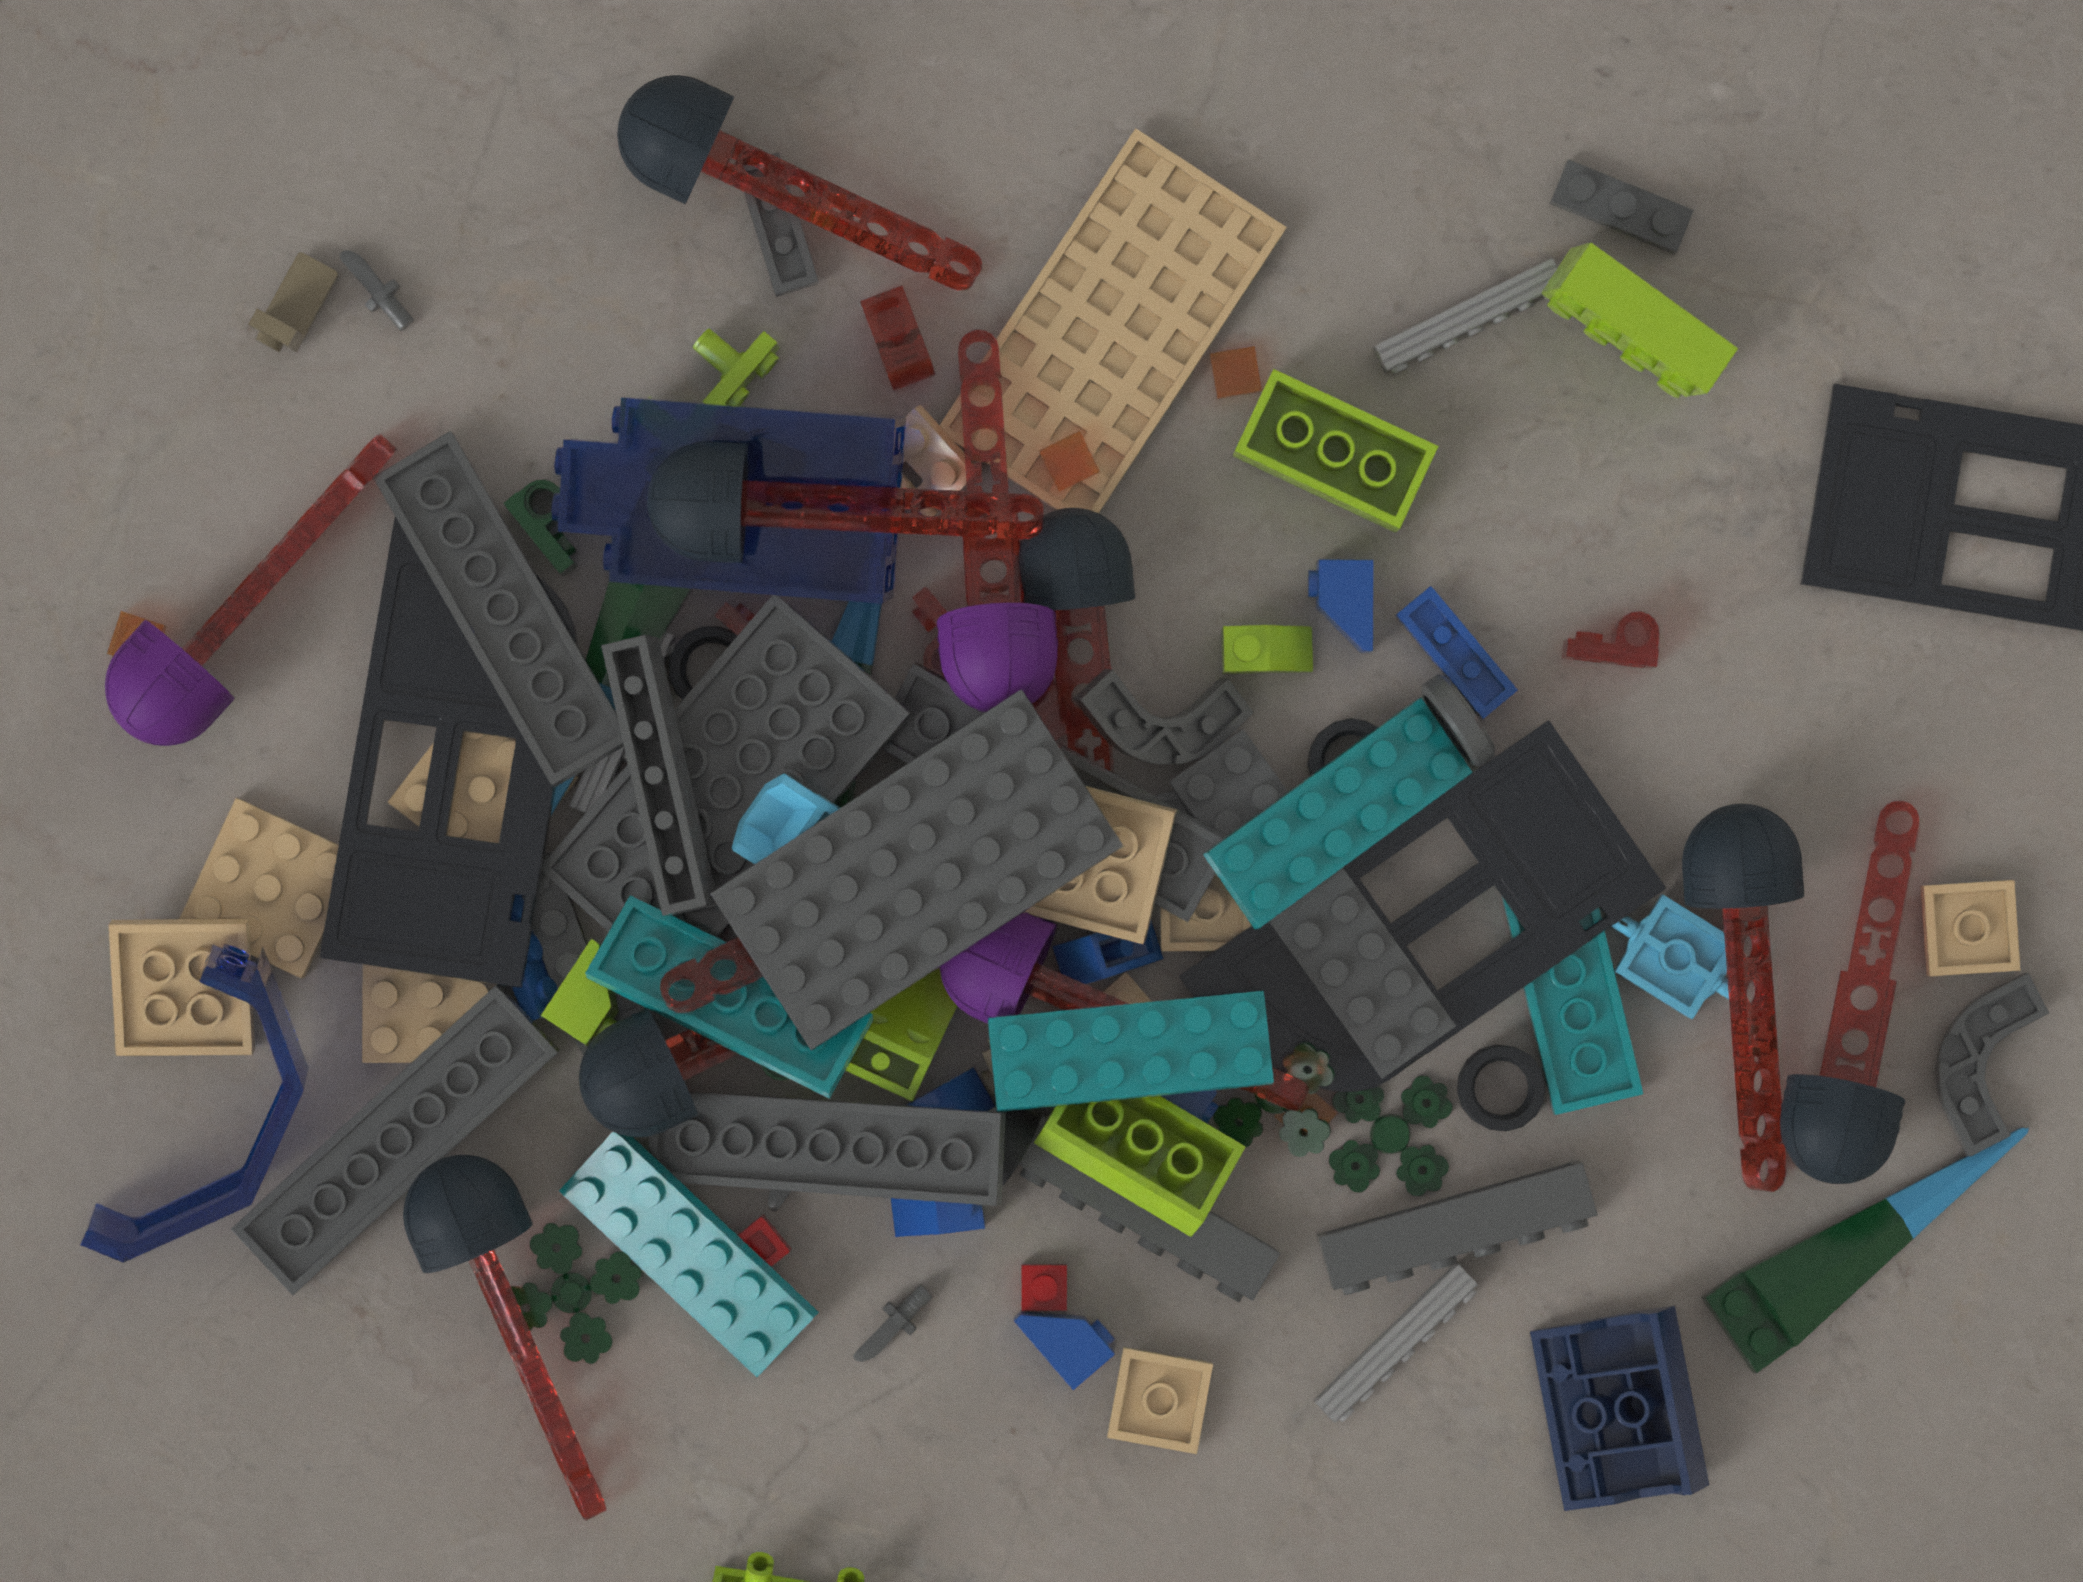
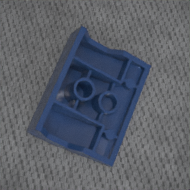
(1619, 1408)

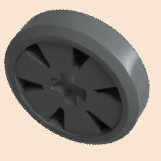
(1458, 720)

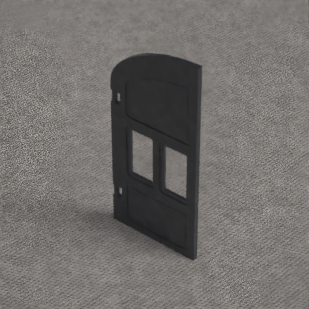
(1891, 498)
(1536, 838)
(425, 895)

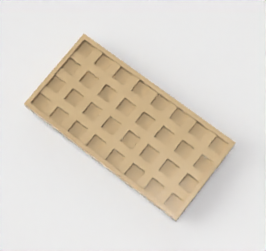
(1120, 318)

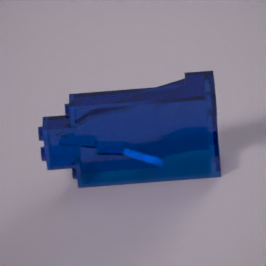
(609, 483)

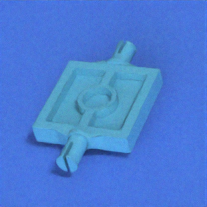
(1674, 956)

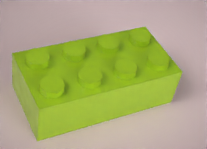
(1637, 321)
(1335, 451)
(1146, 1154)

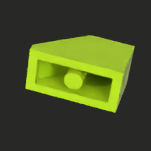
(1266, 649)
(580, 1004)

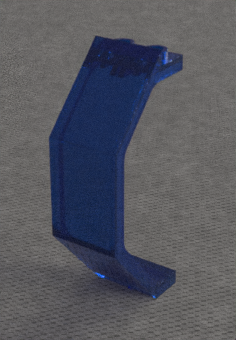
(252, 982)

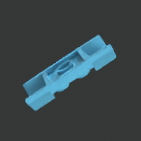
(778, 816)

